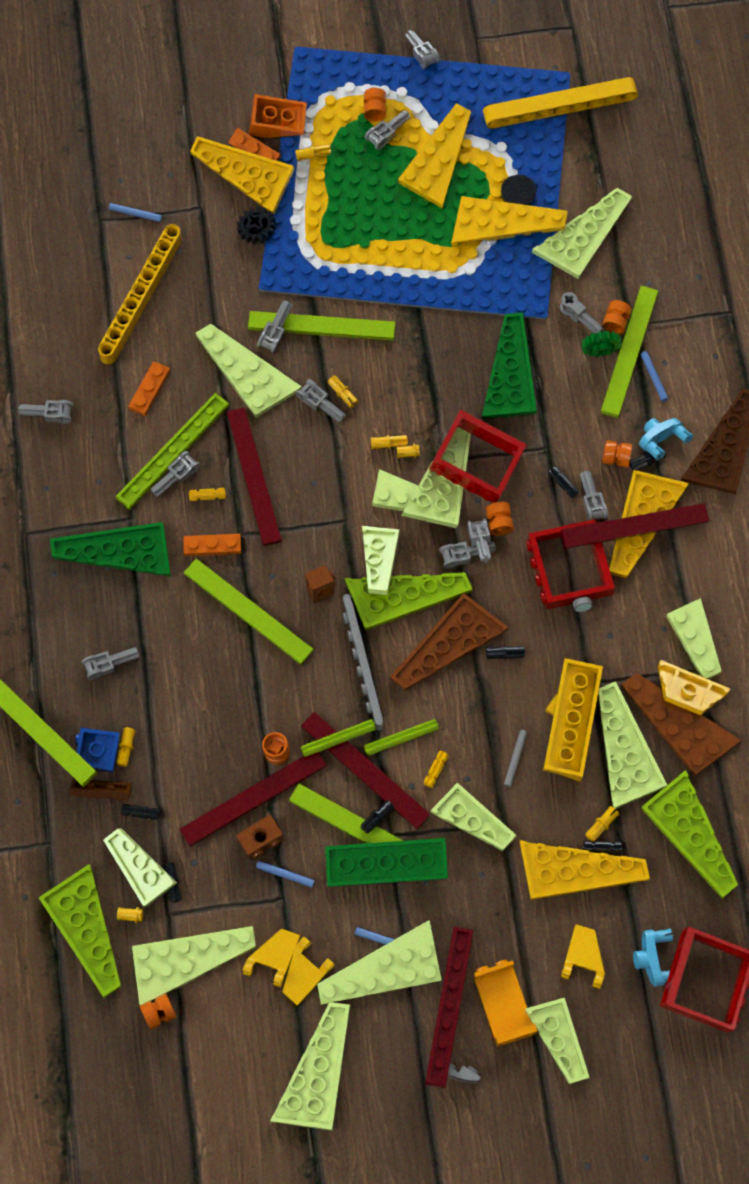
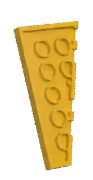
(435, 162)
(252, 174)
(497, 220)
(645, 495)
(567, 870)

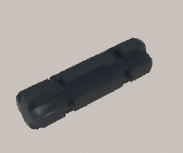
(563, 482)
(140, 811)
(602, 846)

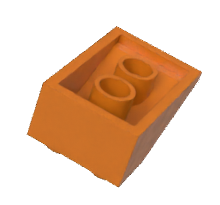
(276, 117)

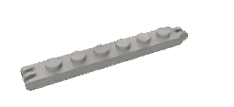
(363, 669)

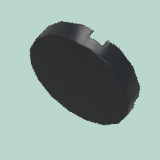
(518, 190)

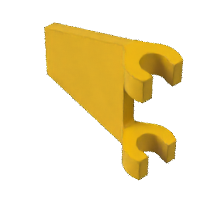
(274, 954)
(585, 954)
(303, 974)

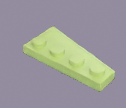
(392, 492)
(380, 554)
(694, 634)
(471, 816)
(141, 871)
(560, 1038)

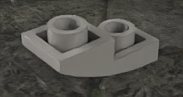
(465, 1075)

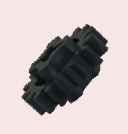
(256, 225)

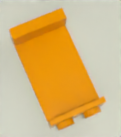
(504, 1003)

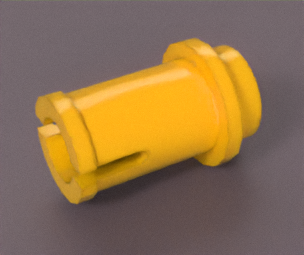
(408, 451)
(130, 914)

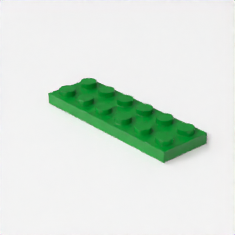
(386, 862)

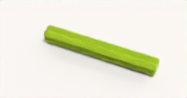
(401, 737)
(337, 738)

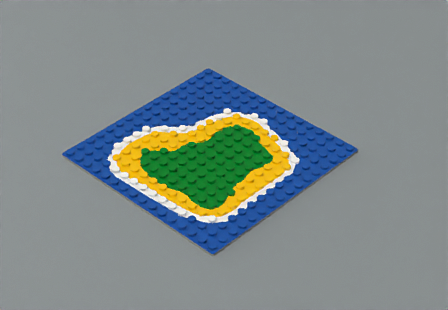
(364, 236)

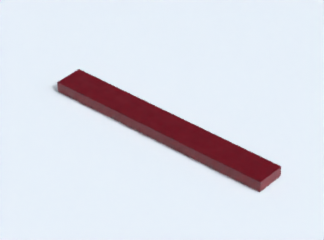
(254, 477)
(634, 526)
(368, 773)
(252, 798)
(449, 1007)

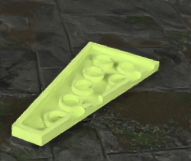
(582, 237)
(252, 377)
(436, 497)
(629, 760)
(178, 961)
(396, 966)
(315, 1083)

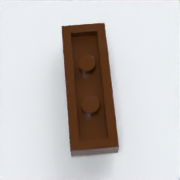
(101, 790)

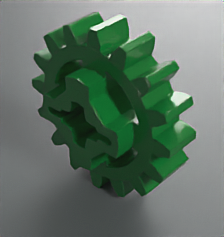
(601, 344)

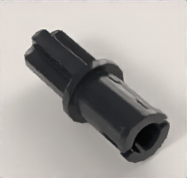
(644, 460)
(505, 652)
(377, 817)
(174, 892)

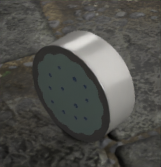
(582, 604)

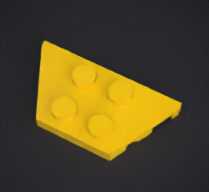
(689, 689)

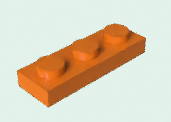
(248, 143)
(149, 388)
(212, 545)

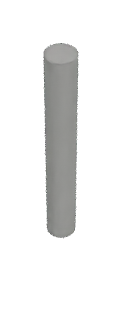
(515, 758)

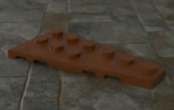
(724, 452)

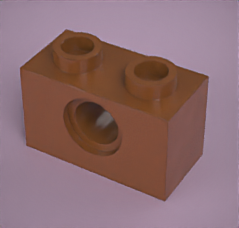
(320, 583)
(263, 827)

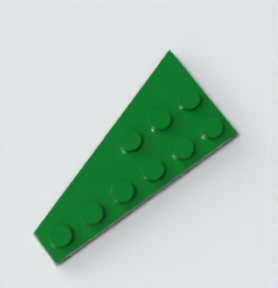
(511, 380)
(127, 548)

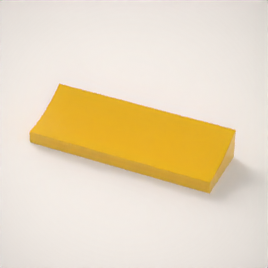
(573, 719)

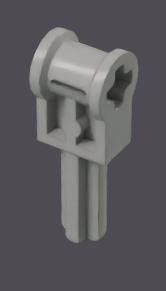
(422, 51)
(385, 132)
(578, 313)
(273, 331)
(317, 398)
(52, 411)
(179, 470)
(593, 501)
(480, 537)
(460, 553)
(104, 664)

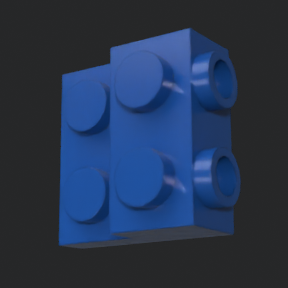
(98, 748)

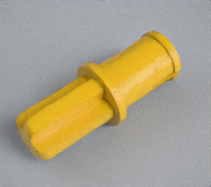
(312, 152)
(343, 391)
(387, 442)
(125, 746)
(602, 824)

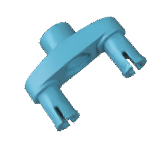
(657, 432)
(648, 957)

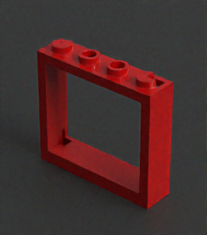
(490, 435)
(550, 601)
(677, 968)

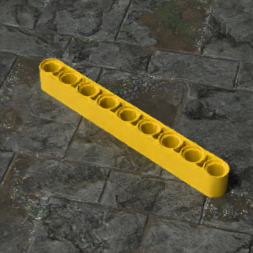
(560, 102)
(140, 301)

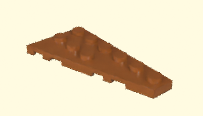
(454, 636)
(690, 735)

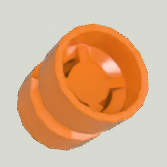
(375, 104)
(616, 317)
(617, 453)
(499, 518)
(276, 748)
(155, 1018)

